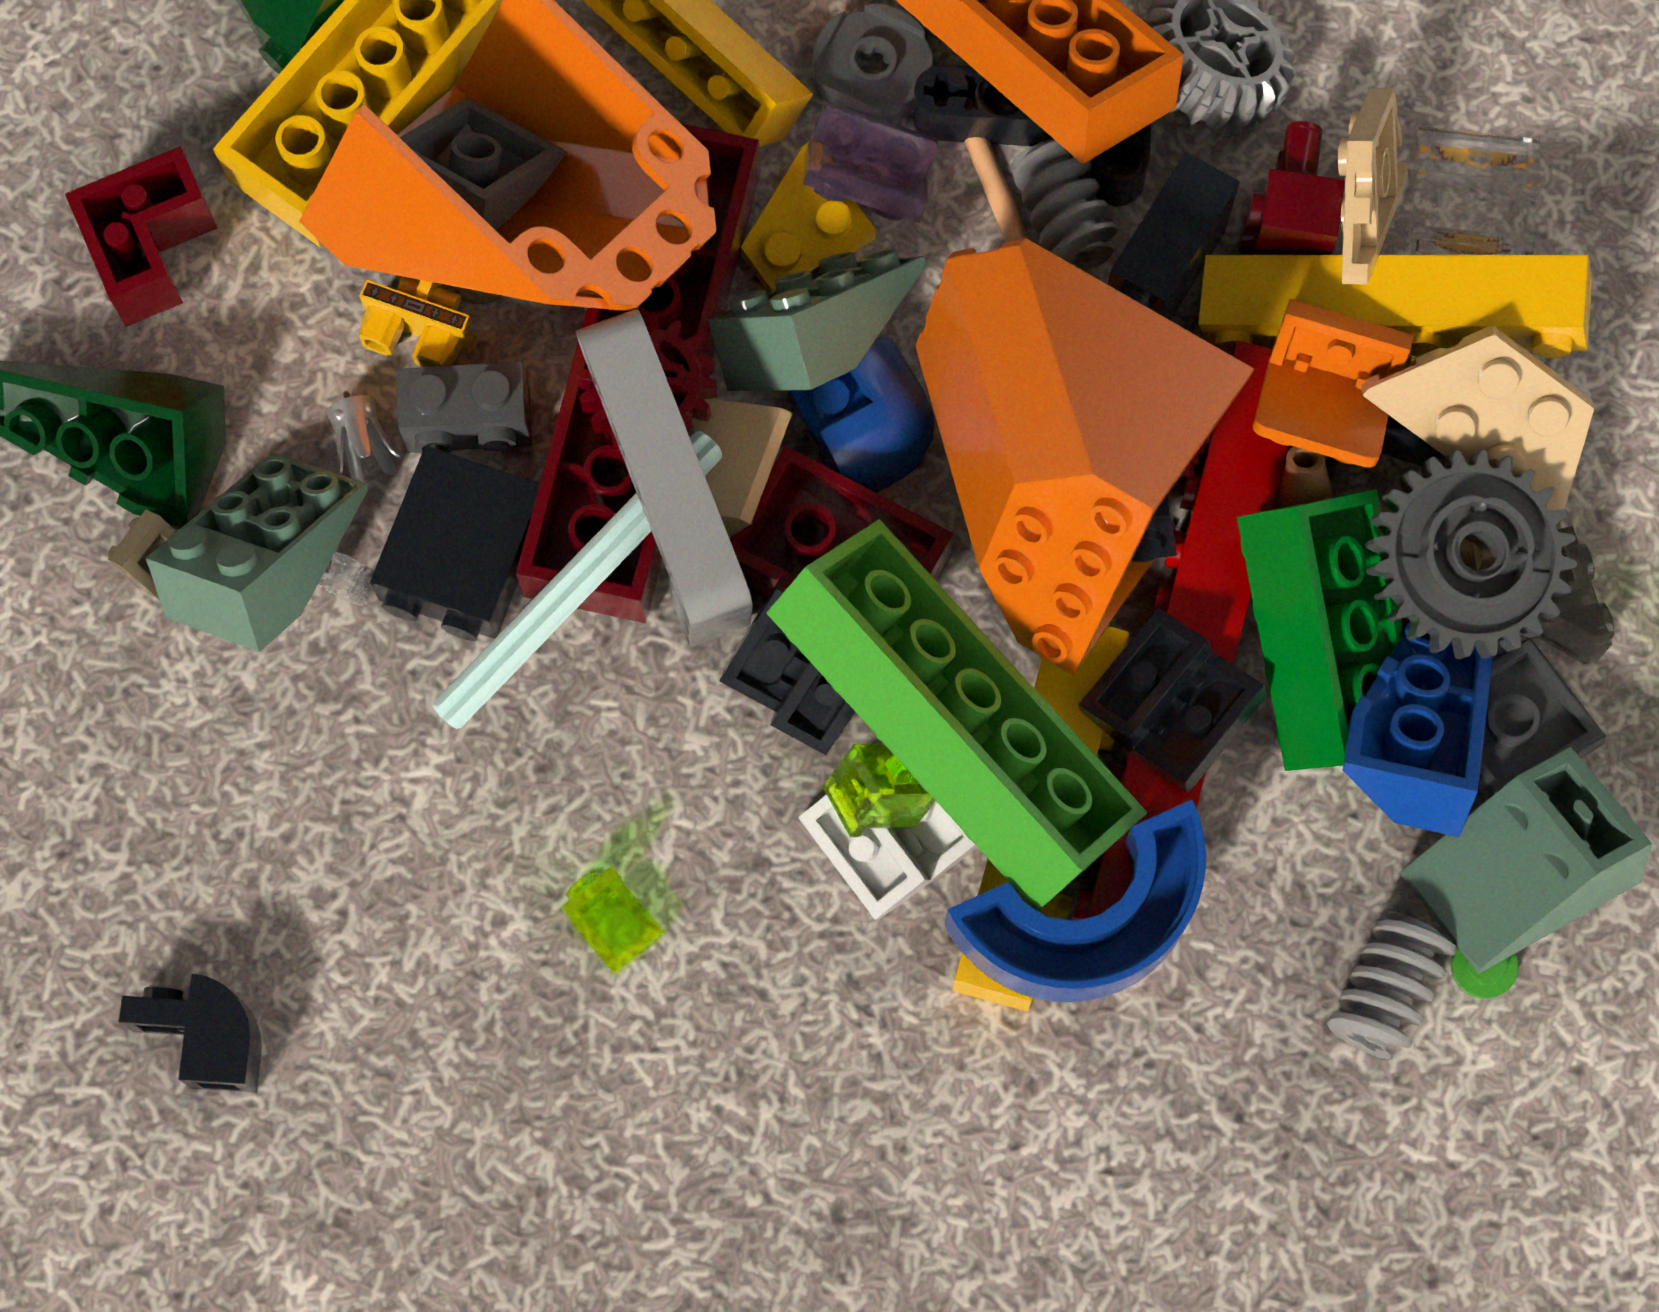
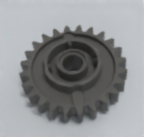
(1515, 543)

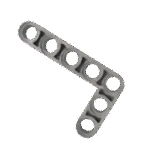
(667, 477)

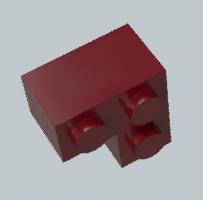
(134, 219)

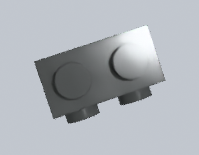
(464, 407)

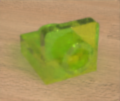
(611, 919)

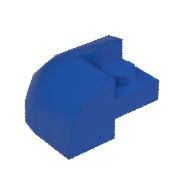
(870, 420)

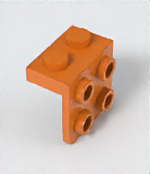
(1316, 379)

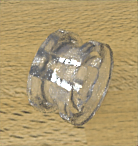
(347, 579)

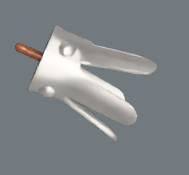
(359, 434)

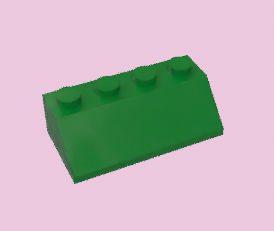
(1317, 618)

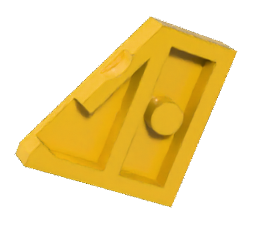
(802, 229)

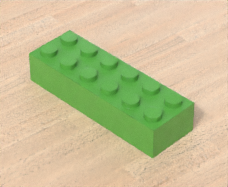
(955, 713)

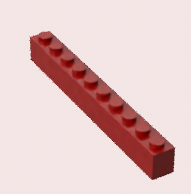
(1207, 590)

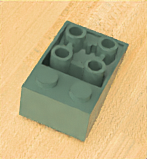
(812, 322)
(256, 551)
(1530, 861)

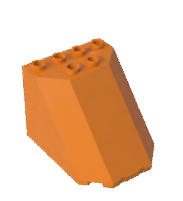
(597, 231)
(1062, 431)

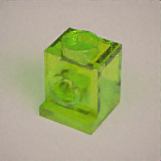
(875, 791)

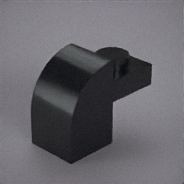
(218, 1029)

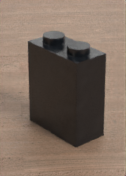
(1176, 236)
(456, 545)

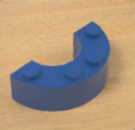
(1099, 953)

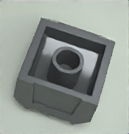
(485, 158)

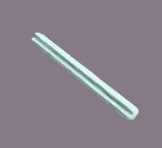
(554, 603)

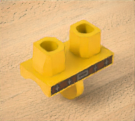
(419, 309)

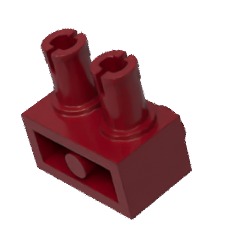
(1296, 208)

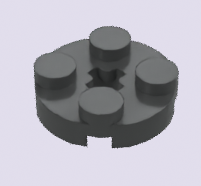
(861, 34)

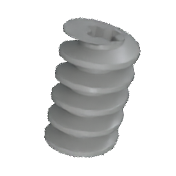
(1061, 204)
(1390, 984)

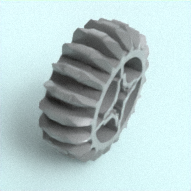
(1231, 63)

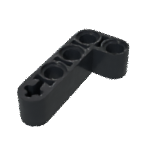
(1014, 127)

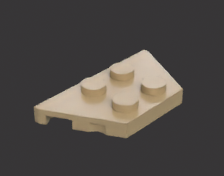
(1371, 182)
(1494, 400)

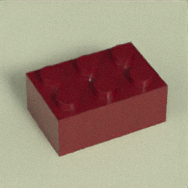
(814, 510)

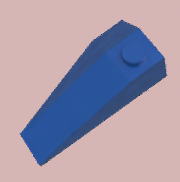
(1421, 735)

